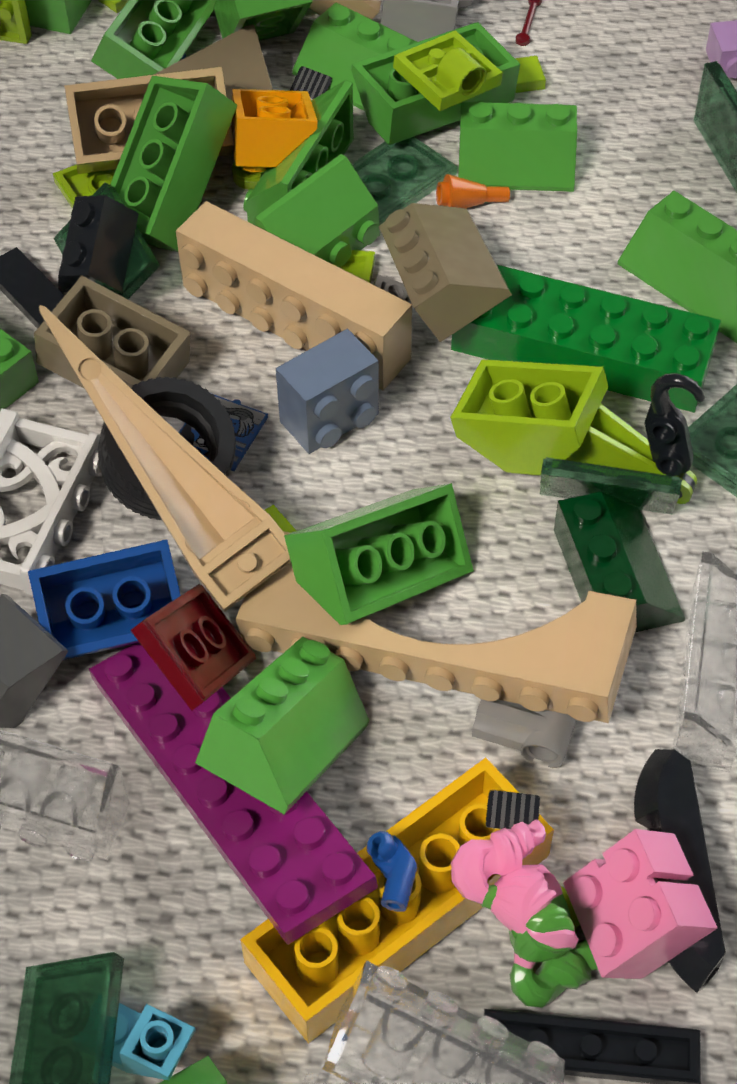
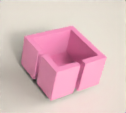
(629, 916)

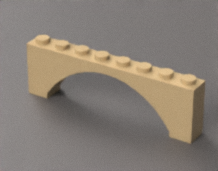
(558, 667)

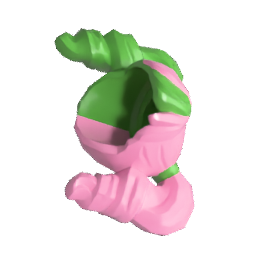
(531, 907)

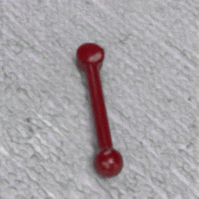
(523, 38)

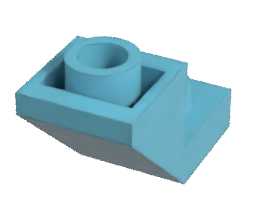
(149, 1042)

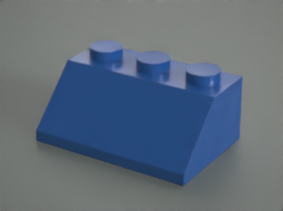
(102, 597)

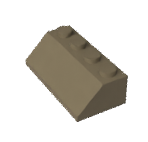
(443, 265)

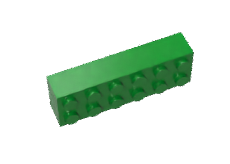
(592, 327)

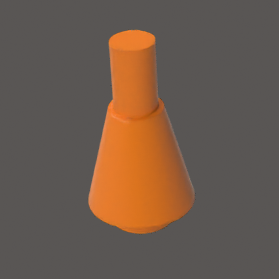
(467, 193)

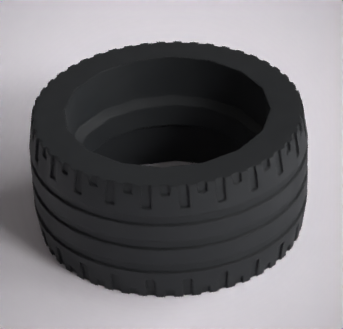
(175, 400)

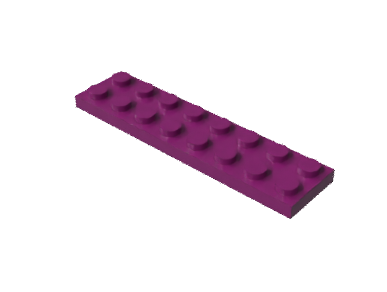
(288, 862)

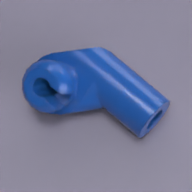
(397, 867)

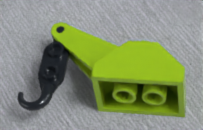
(555, 411)

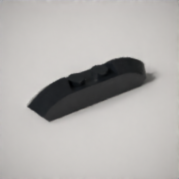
(669, 804)

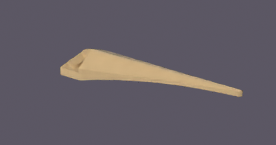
(213, 522)

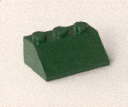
(615, 556)

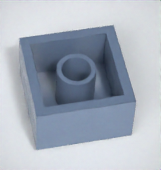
(328, 391)

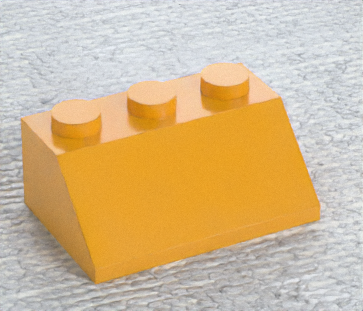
(269, 126)

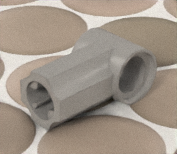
(534, 733)

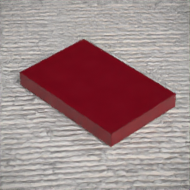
(194, 645)

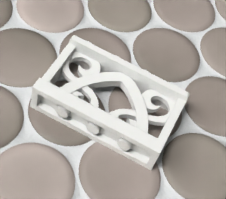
(53, 523)

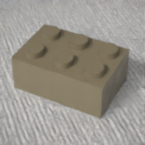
(118, 332)

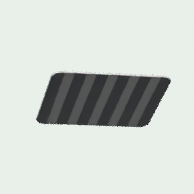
(311, 81)
(511, 808)

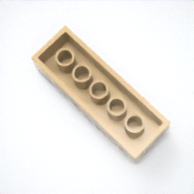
(289, 289)

